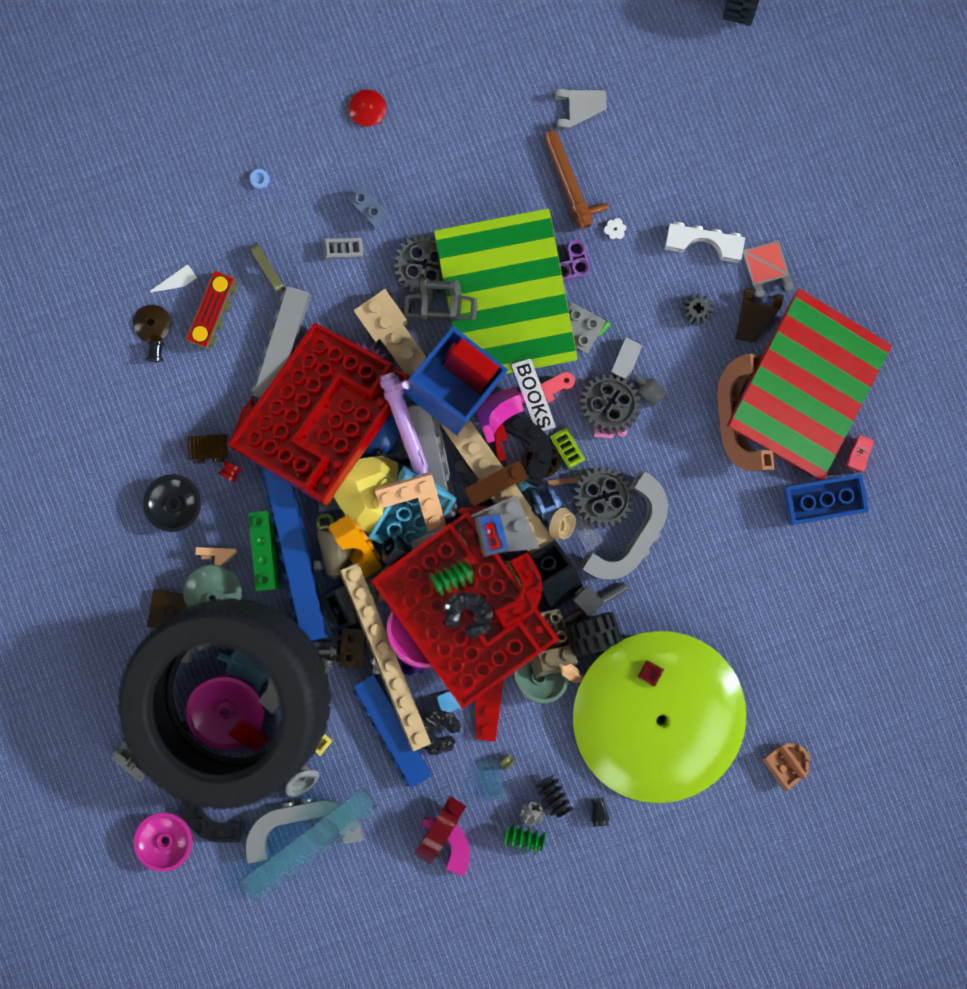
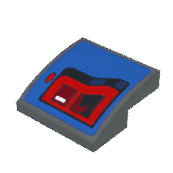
(491, 534)

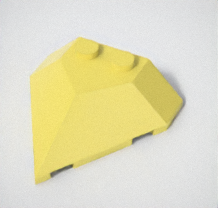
(357, 491)

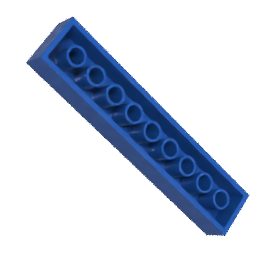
(295, 556)

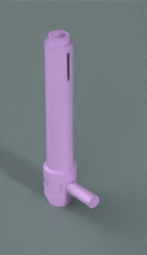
(394, 394)

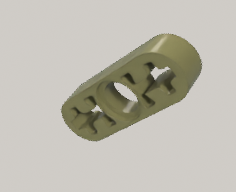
(267, 268)

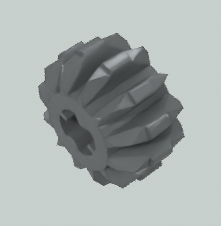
(704, 313)

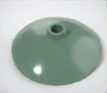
(211, 581)
(545, 691)

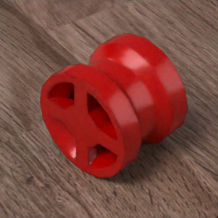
(230, 471)

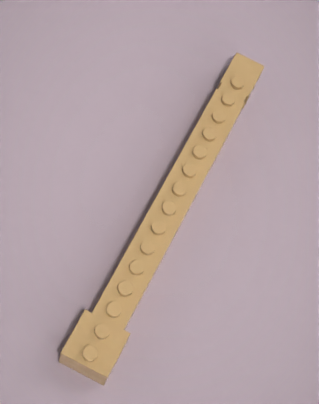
(387, 325)

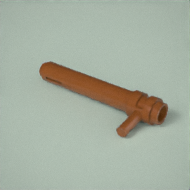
(578, 207)

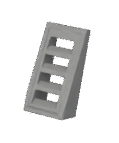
(343, 255)

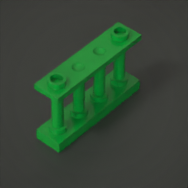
(264, 551)

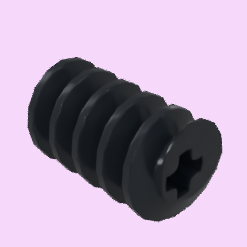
(554, 797)

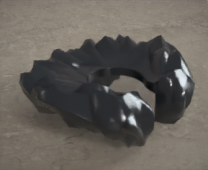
(473, 602)
(433, 719)

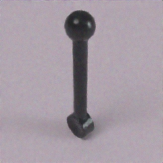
(406, 462)

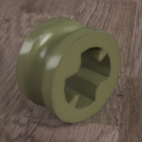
(507, 762)

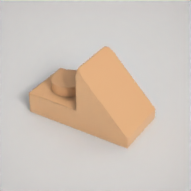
(222, 555)

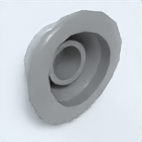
(302, 782)

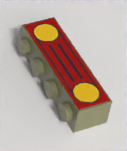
(211, 310)

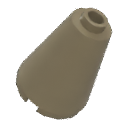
(333, 556)

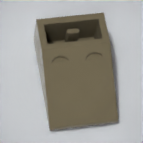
(559, 652)

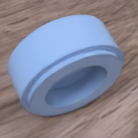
(259, 179)

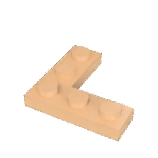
(411, 488)

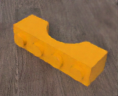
(349, 535)

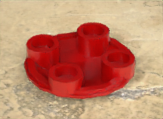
(367, 108)

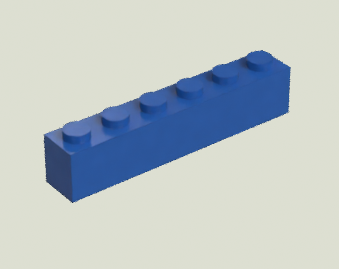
(388, 725)

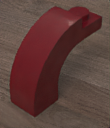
(440, 830)

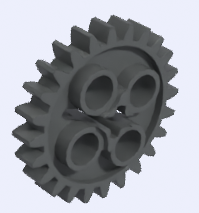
(425, 247)
(625, 412)
(597, 480)

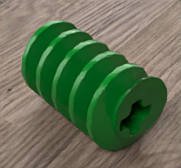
(451, 577)
(524, 839)

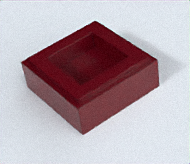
(650, 673)

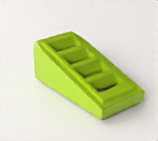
(573, 463)

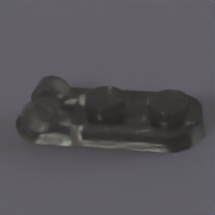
(462, 468)

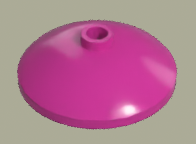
(150, 845)

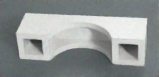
(727, 245)

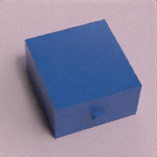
(442, 392)

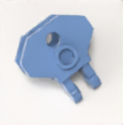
(547, 504)

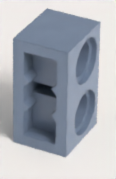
(368, 207)

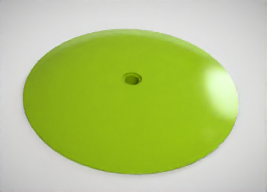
(619, 714)

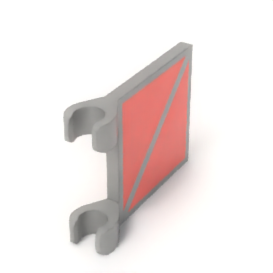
(766, 264)

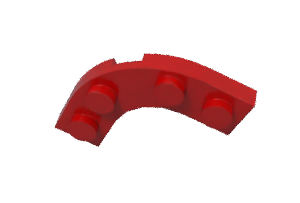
(530, 593)

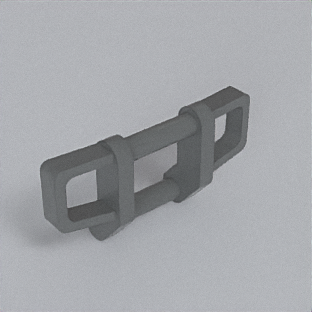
(426, 310)

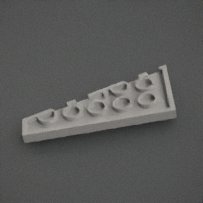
(514, 521)

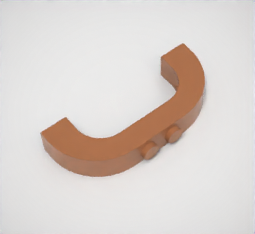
(728, 396)

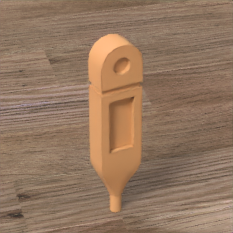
(571, 673)

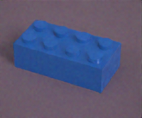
(825, 499)

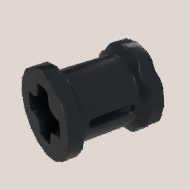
(155, 351)

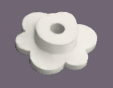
(609, 229)

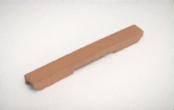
(563, 481)

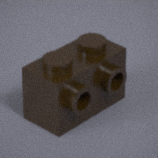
(352, 648)

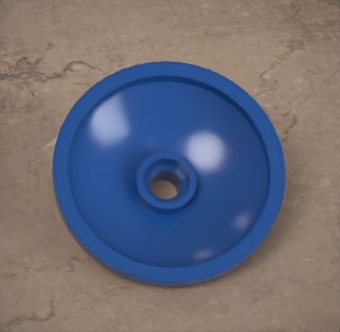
(386, 438)

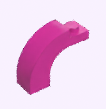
(459, 844)

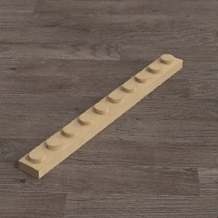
(385, 657)

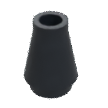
(599, 813)

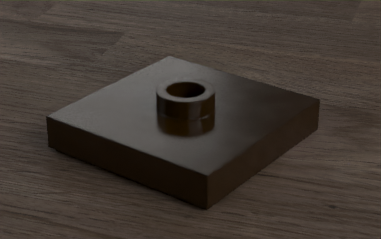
(164, 607)

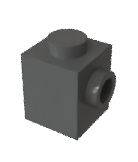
(588, 600)

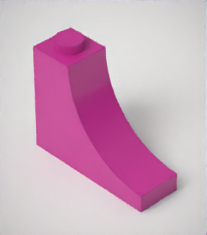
(497, 409)

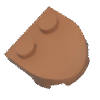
(788, 764)

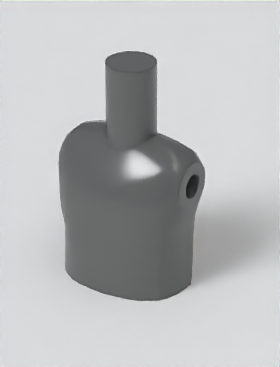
(650, 390)

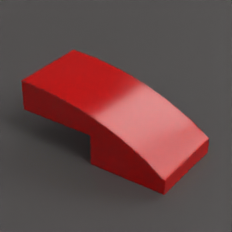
(500, 437)
(249, 736)

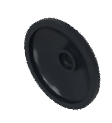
(158, 502)

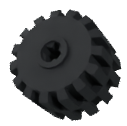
(594, 634)

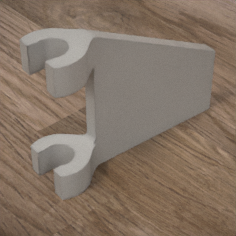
(582, 105)

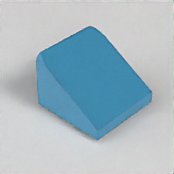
(447, 702)

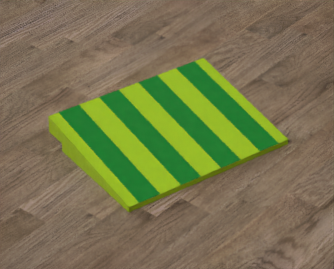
(517, 284)

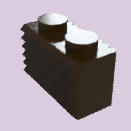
(208, 447)

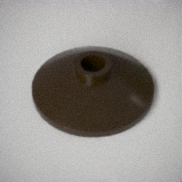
(158, 330)

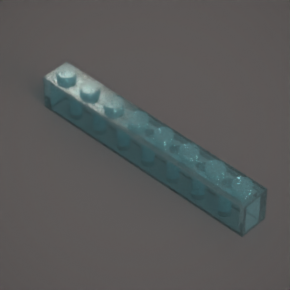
(309, 843)

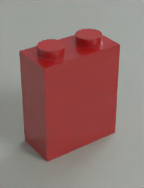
(470, 365)

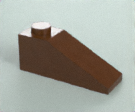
(496, 483)

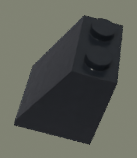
(557, 574)

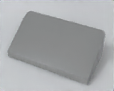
(626, 359)

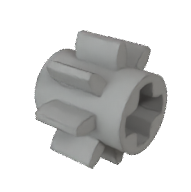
(532, 813)

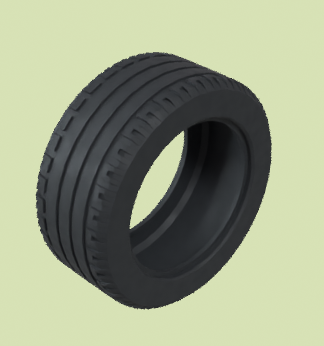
(168, 750)

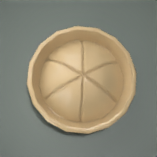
(562, 524)

